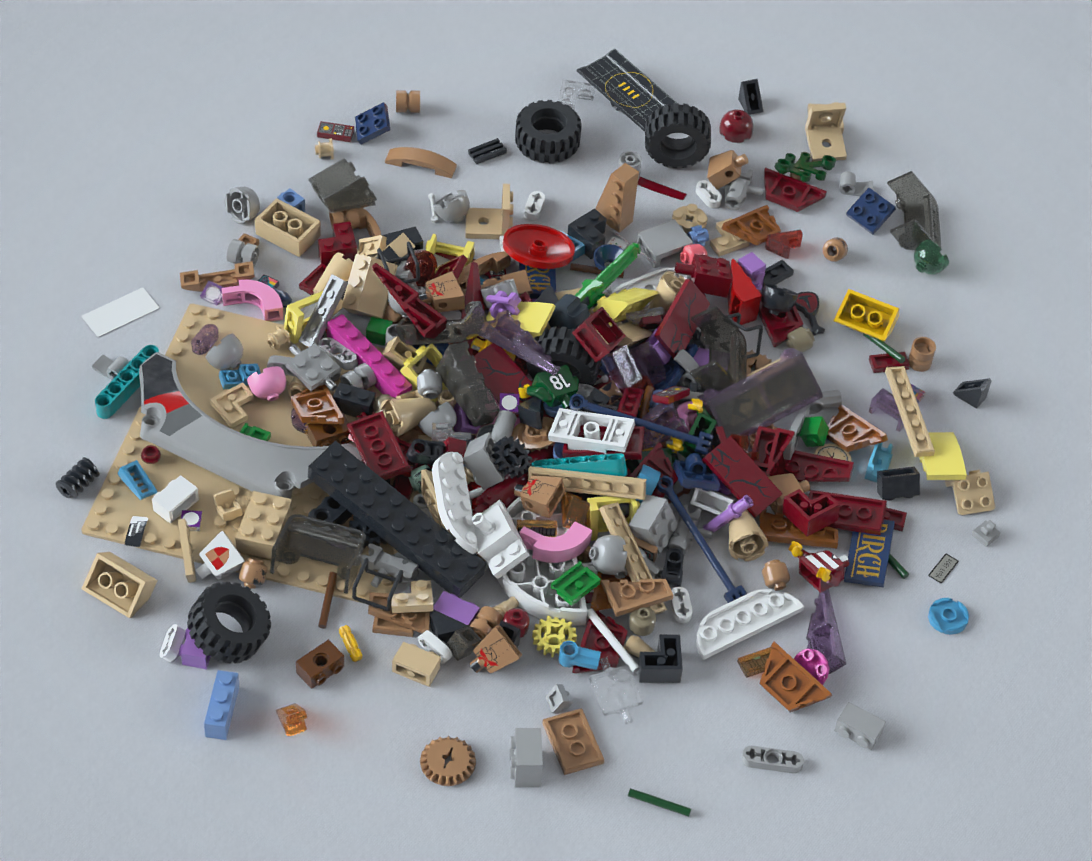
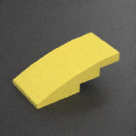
(532, 316)
(947, 459)

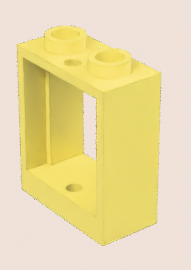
(432, 354)

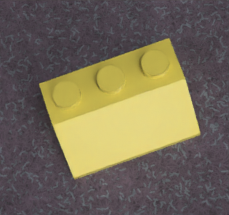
(624, 302)

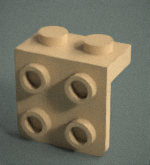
(973, 494)

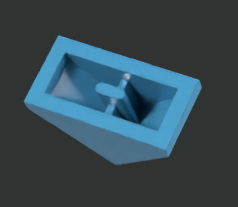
(652, 477)

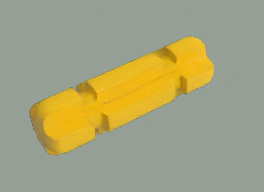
(350, 643)

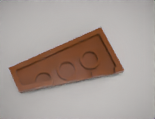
(782, 530)

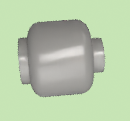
(429, 384)

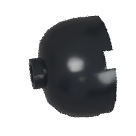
(778, 299)

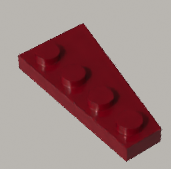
(814, 468)

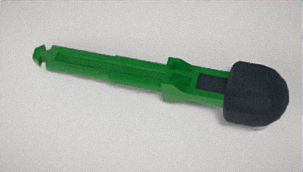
(574, 309)

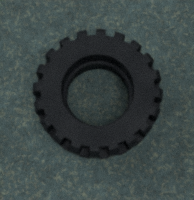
(548, 116)
(672, 120)
(566, 350)
(217, 639)

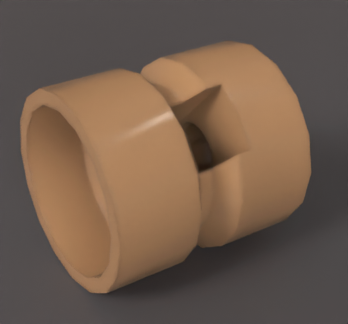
(408, 101)
(345, 216)
(922, 354)
(485, 621)

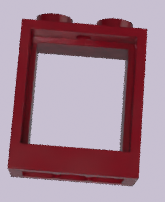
(591, 339)

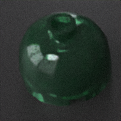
(929, 259)

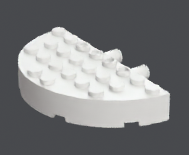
(532, 578)

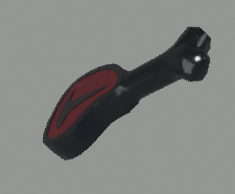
(809, 305)

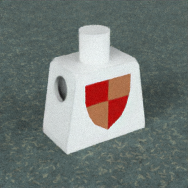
(220, 558)

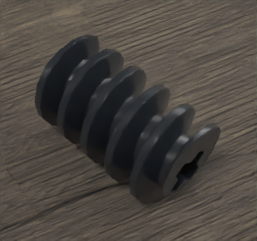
(77, 477)

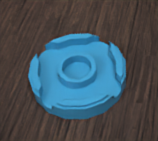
(948, 616)

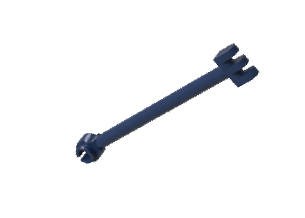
(698, 441)
(669, 491)

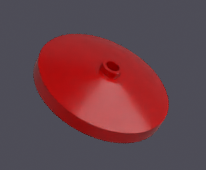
(538, 246)

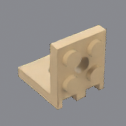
(825, 126)
(497, 220)

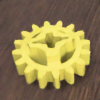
(554, 635)

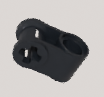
(429, 451)
(673, 570)

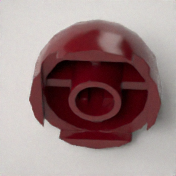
(736, 126)

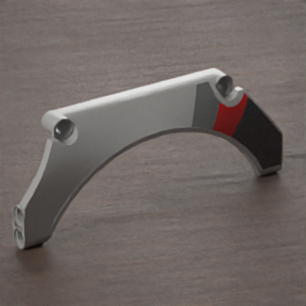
(187, 431)

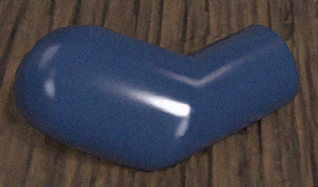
(284, 296)

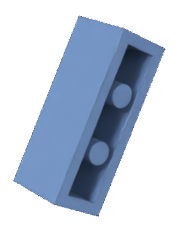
(221, 705)

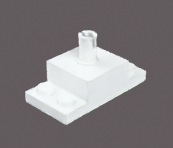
(568, 423)
(498, 539)

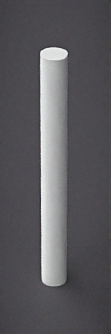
(612, 640)

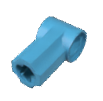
(580, 656)

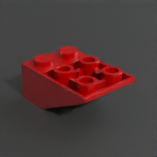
(743, 295)

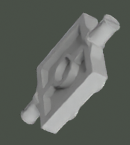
(313, 367)

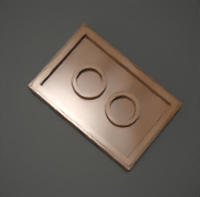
(573, 741)

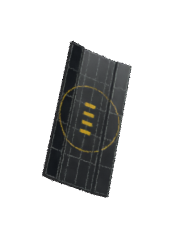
(625, 87)

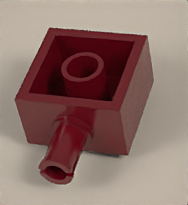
(709, 274)

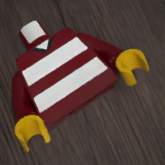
(820, 568)

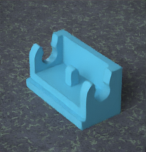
(879, 461)

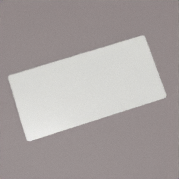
(120, 312)

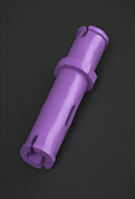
(734, 511)

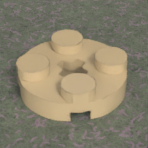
(692, 213)

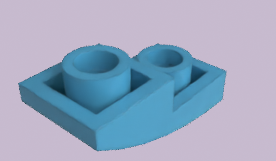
(232, 378)

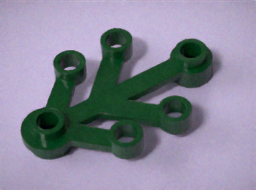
(787, 165)

